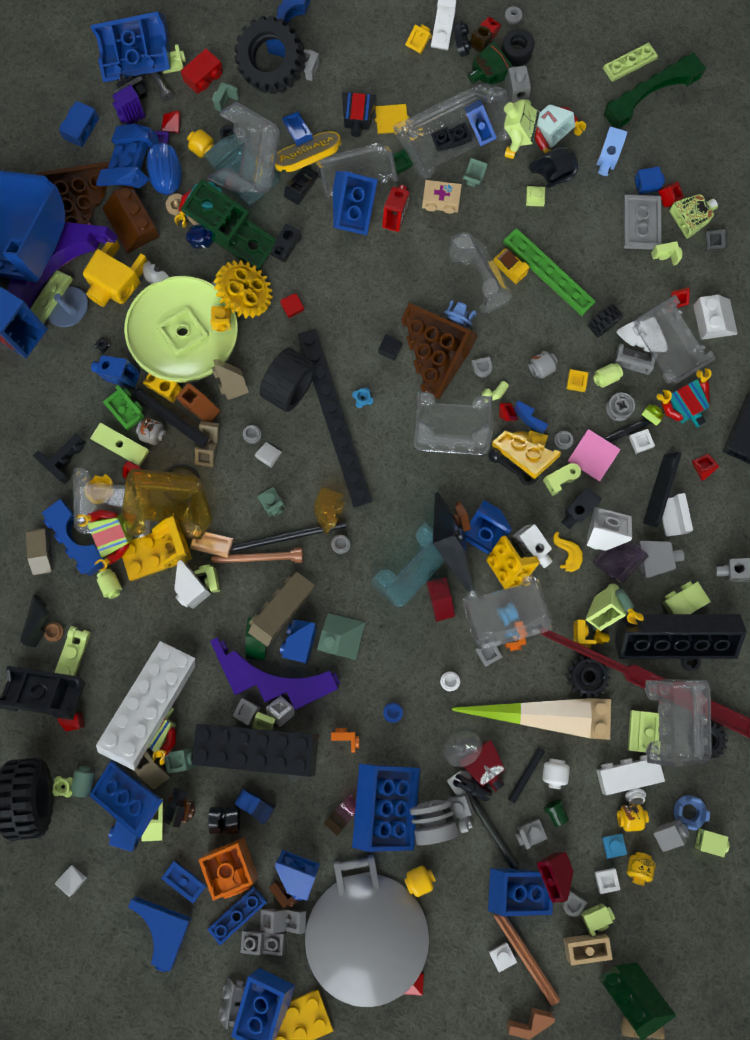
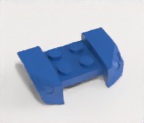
(128, 155)

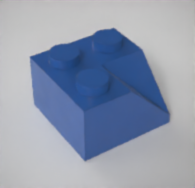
(299, 642)

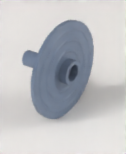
(70, 307)

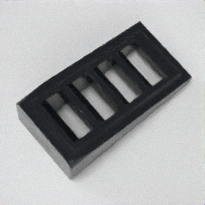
(295, 194)

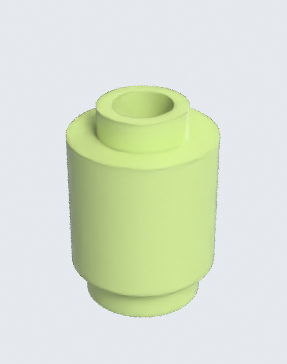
(608, 375)
(109, 583)

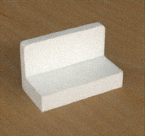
(676, 516)

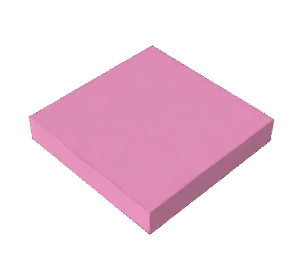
(594, 455)

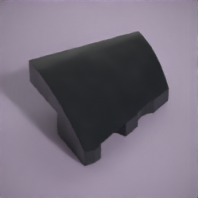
(35, 619)

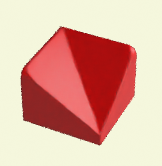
(671, 194)
(69, 725)

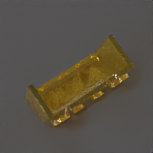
(161, 495)

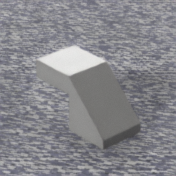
(283, 920)

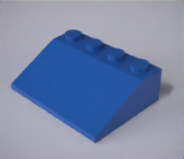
(383, 808)

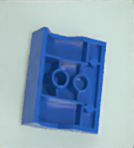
(133, 46)

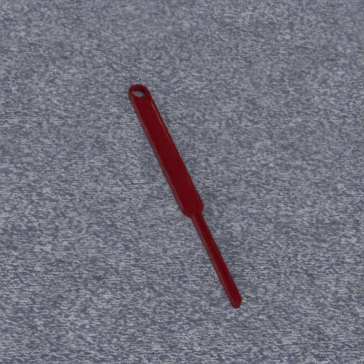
(638, 676)

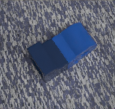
(254, 805)

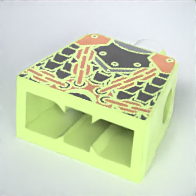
(693, 213)

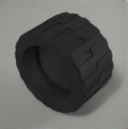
(287, 379)

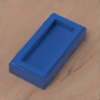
(297, 128)

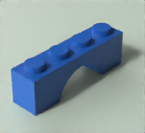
(286, 11)
(61, 519)

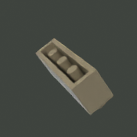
(281, 608)

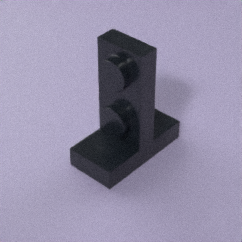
(62, 457)

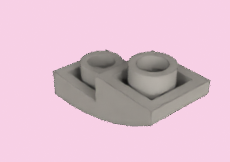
(263, 943)

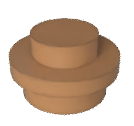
(53, 632)

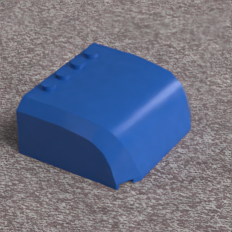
(29, 224)

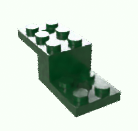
(228, 224)

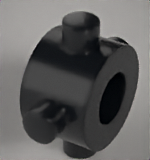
(102, 345)

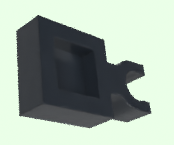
(175, 811)

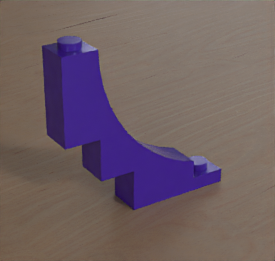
(74, 241)
(245, 676)

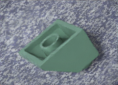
(341, 636)

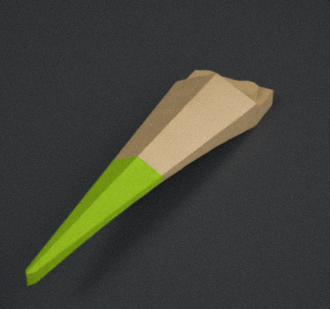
(575, 717)

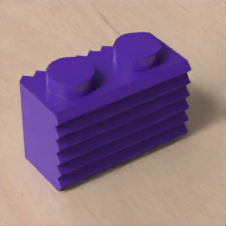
(128, 106)

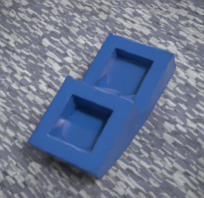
(525, 412)

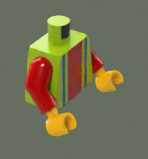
(108, 534)

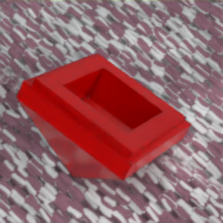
(683, 296)
(507, 412)

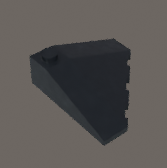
(450, 543)

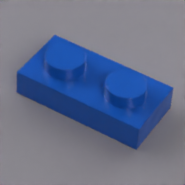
(184, 881)

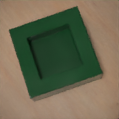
(402, 161)

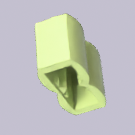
(686, 601)

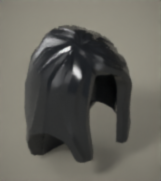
(556, 166)

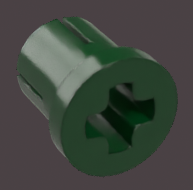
(556, 812)

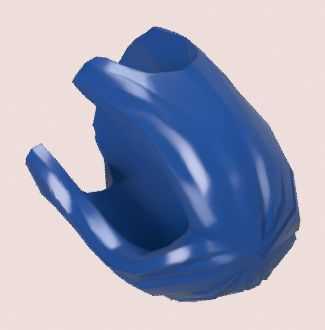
(164, 168)

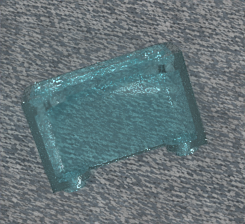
(412, 578)

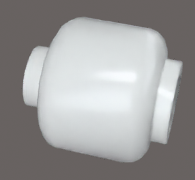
(556, 773)

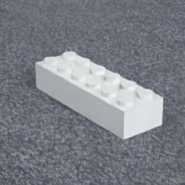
(146, 706)

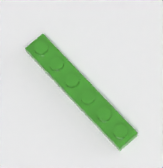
(549, 272)

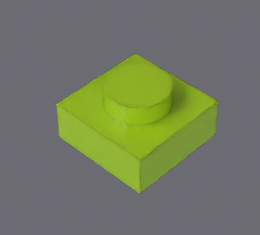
(653, 414)

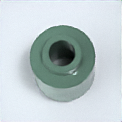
(82, 781)

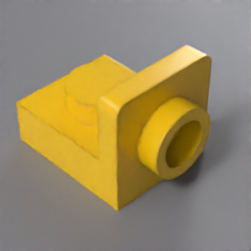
(419, 38)
(220, 318)
(581, 632)

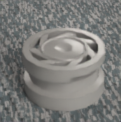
(620, 406)

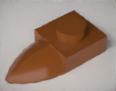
(461, 517)

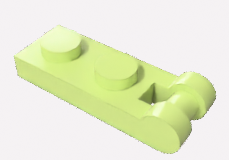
(72, 653)

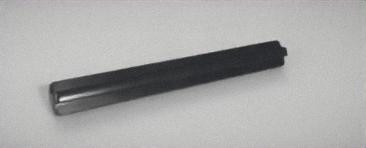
(170, 417)

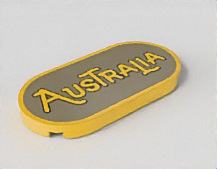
(299, 156)

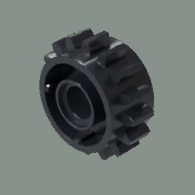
(577, 680)

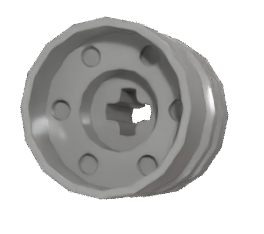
(434, 825)

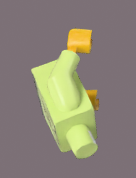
(520, 125)

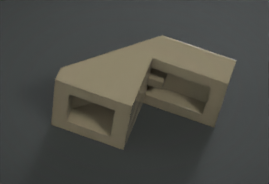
(206, 455)
(37, 551)

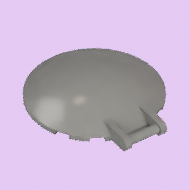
(366, 937)

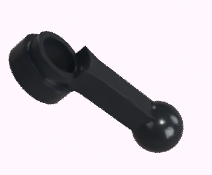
(496, 456)

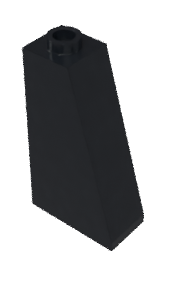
(739, 439)

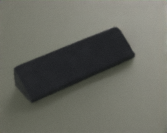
(662, 489)

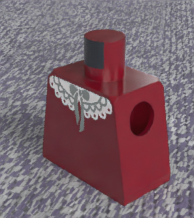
(487, 767)

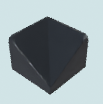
(389, 347)

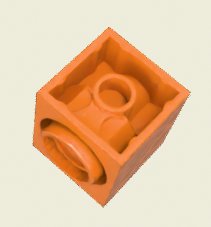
(228, 869)

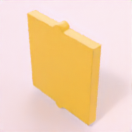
(388, 116)

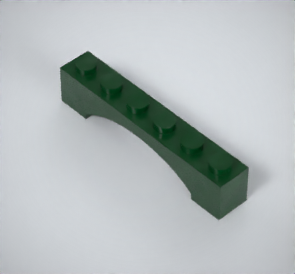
(685, 71)

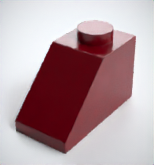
(440, 599)
(556, 875)

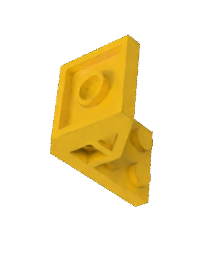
(156, 550)

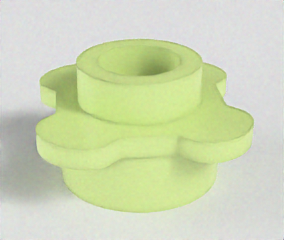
(57, 787)

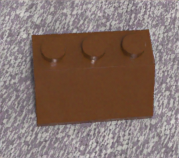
(129, 219)

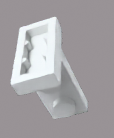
(443, 24)

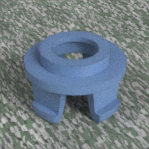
(459, 314)
(702, 813)

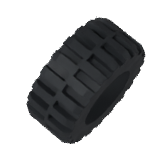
(253, 38)
(25, 799)

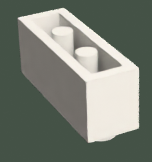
(628, 775)

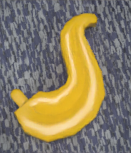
(575, 554)

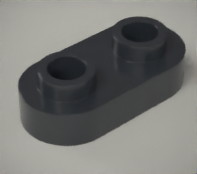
(461, 36)

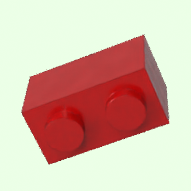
(202, 71)

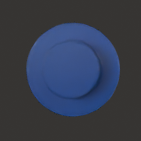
(393, 712)

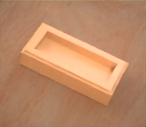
(213, 544)

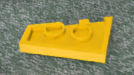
(526, 455)

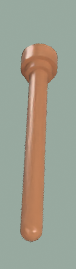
(294, 555)

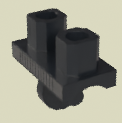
(137, 84)

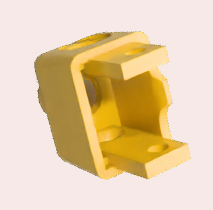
(110, 277)

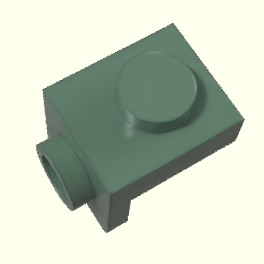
(222, 94)
(475, 172)

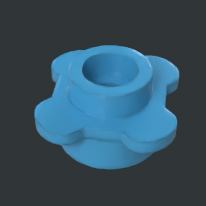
(361, 402)

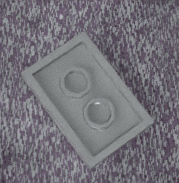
(641, 221)

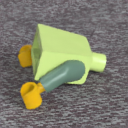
(608, 608)

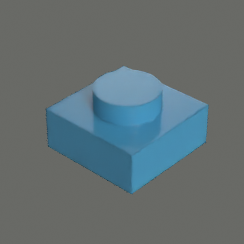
(614, 845)

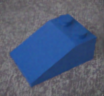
(353, 201)
(518, 893)
(262, 1006)

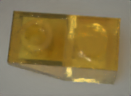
(327, 507)

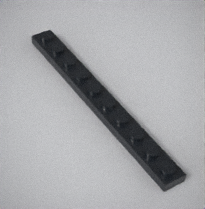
(335, 420)

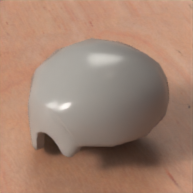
(151, 273)

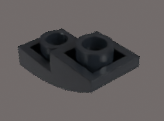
(452, 138)

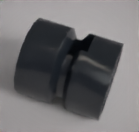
(231, 820)

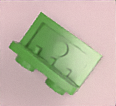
(123, 408)

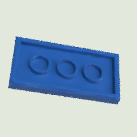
(125, 798)

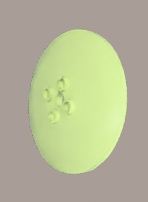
(161, 313)

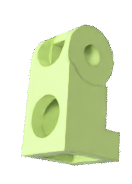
(565, 474)

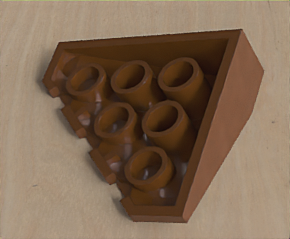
(78, 190)
(438, 347)

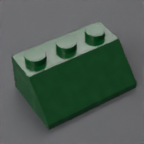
(637, 998)

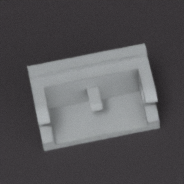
(634, 360)

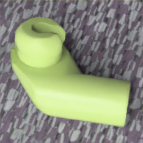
(498, 393)

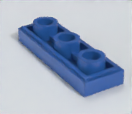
(245, 906)

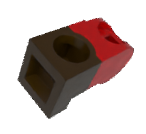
(484, 34)

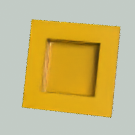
(577, 380)

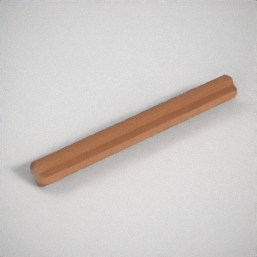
(527, 959)

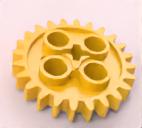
(243, 289)

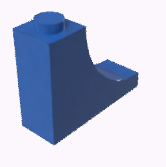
(167, 931)

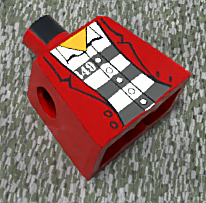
(397, 202)

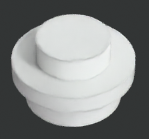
(450, 681)
(635, 796)

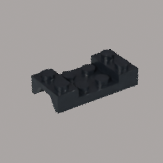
(42, 692)

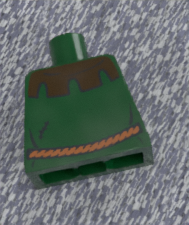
(489, 66)

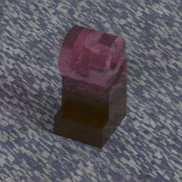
(341, 815)

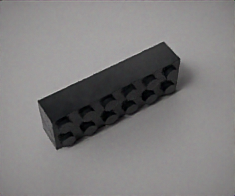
(681, 636)
(255, 749)

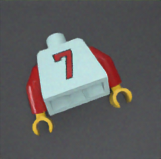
(554, 124)

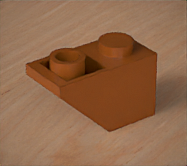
(197, 403)

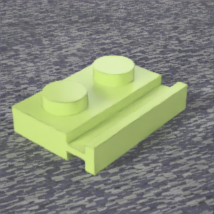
(642, 730)

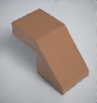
(538, 1021)

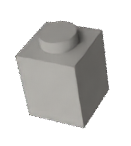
(671, 835)

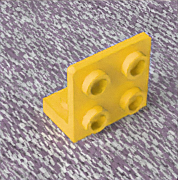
(509, 565)

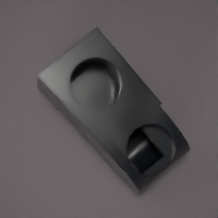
(286, 243)

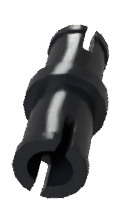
(472, 787)

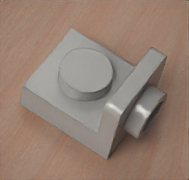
(311, 64)
(530, 834)

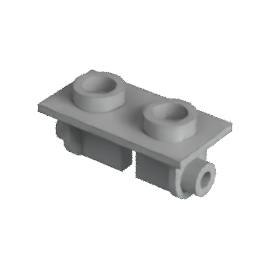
(231, 994)

